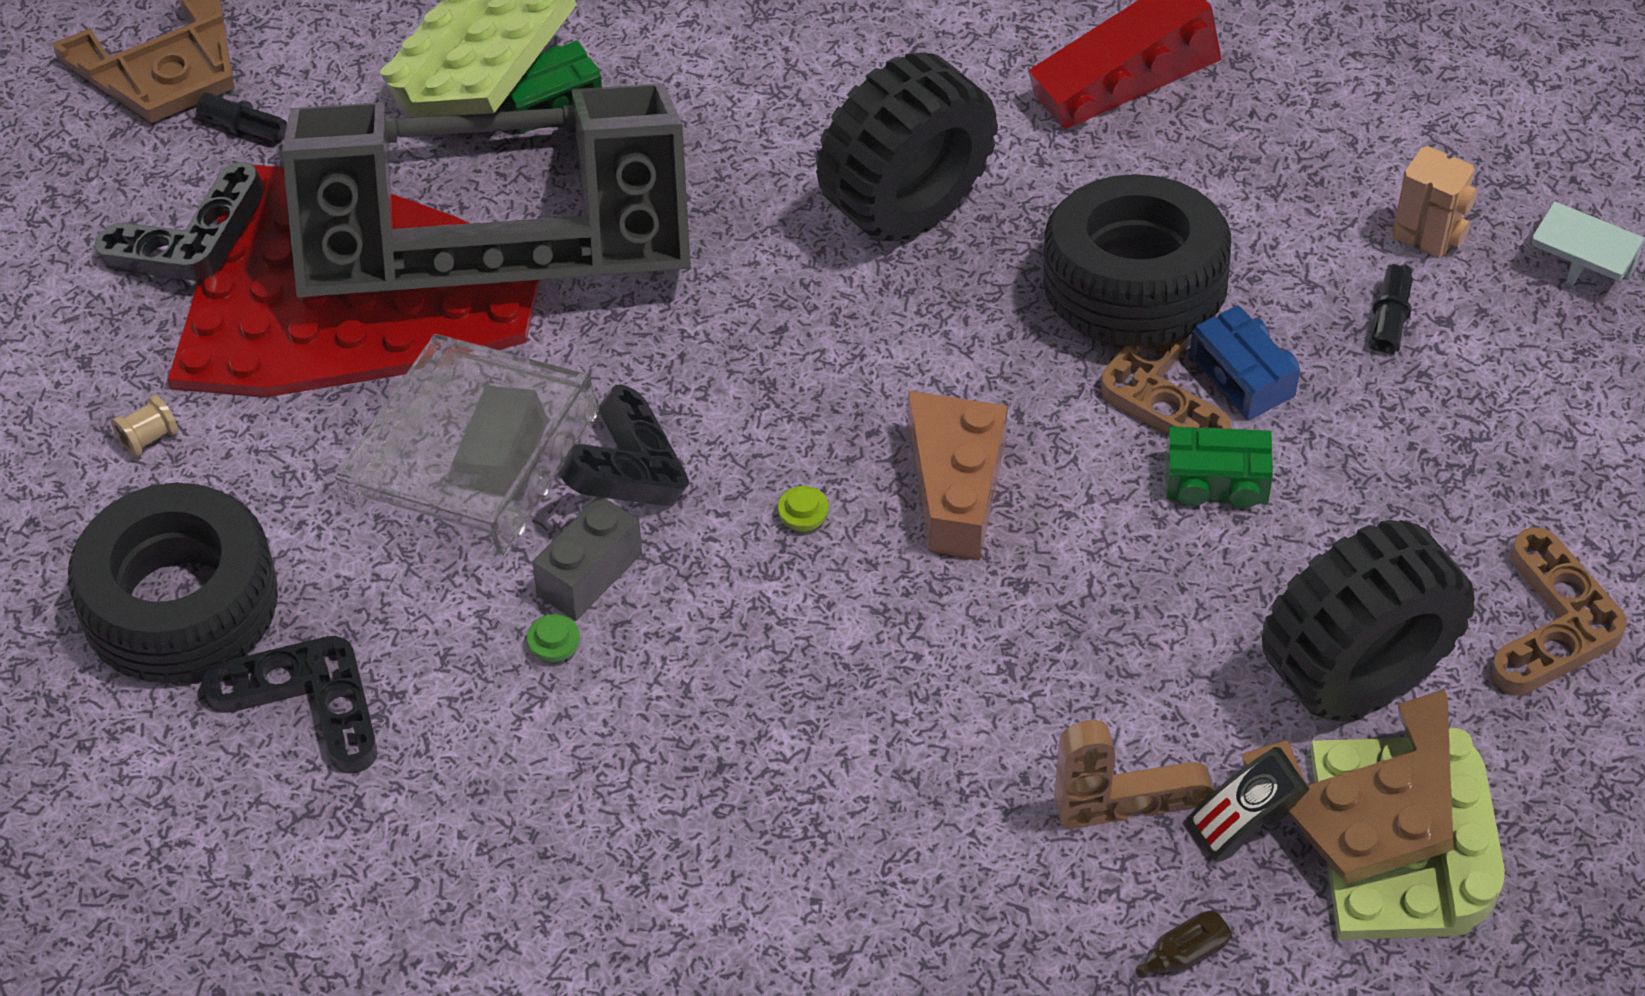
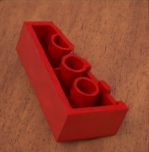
(1126, 58)

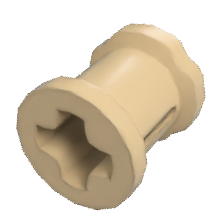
(145, 425)

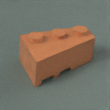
(957, 468)

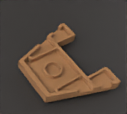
(160, 73)
(1386, 810)

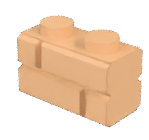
(1434, 202)

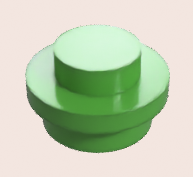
(553, 638)

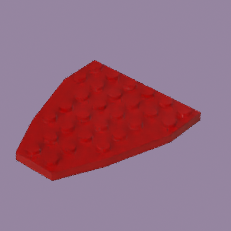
(263, 341)

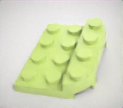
(471, 54)
(1435, 894)

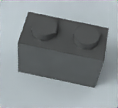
(587, 557)

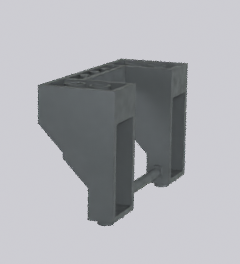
(343, 202)

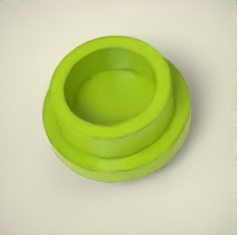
(803, 508)

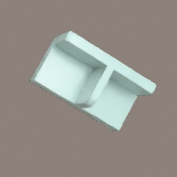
(1588, 243)

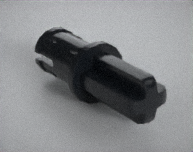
(240, 118)
(1391, 309)

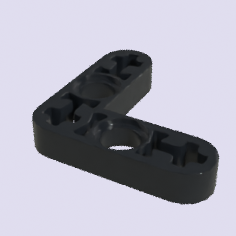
(199, 248)
(642, 466)
(309, 676)

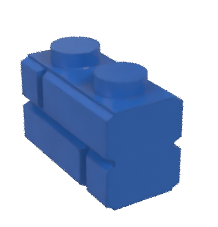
(1244, 362)

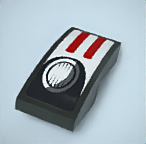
(1246, 801)

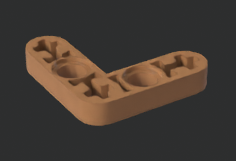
(1150, 388)
(1573, 622)
(1092, 795)

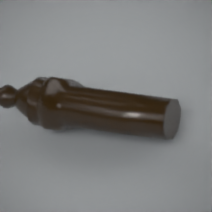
(1186, 944)

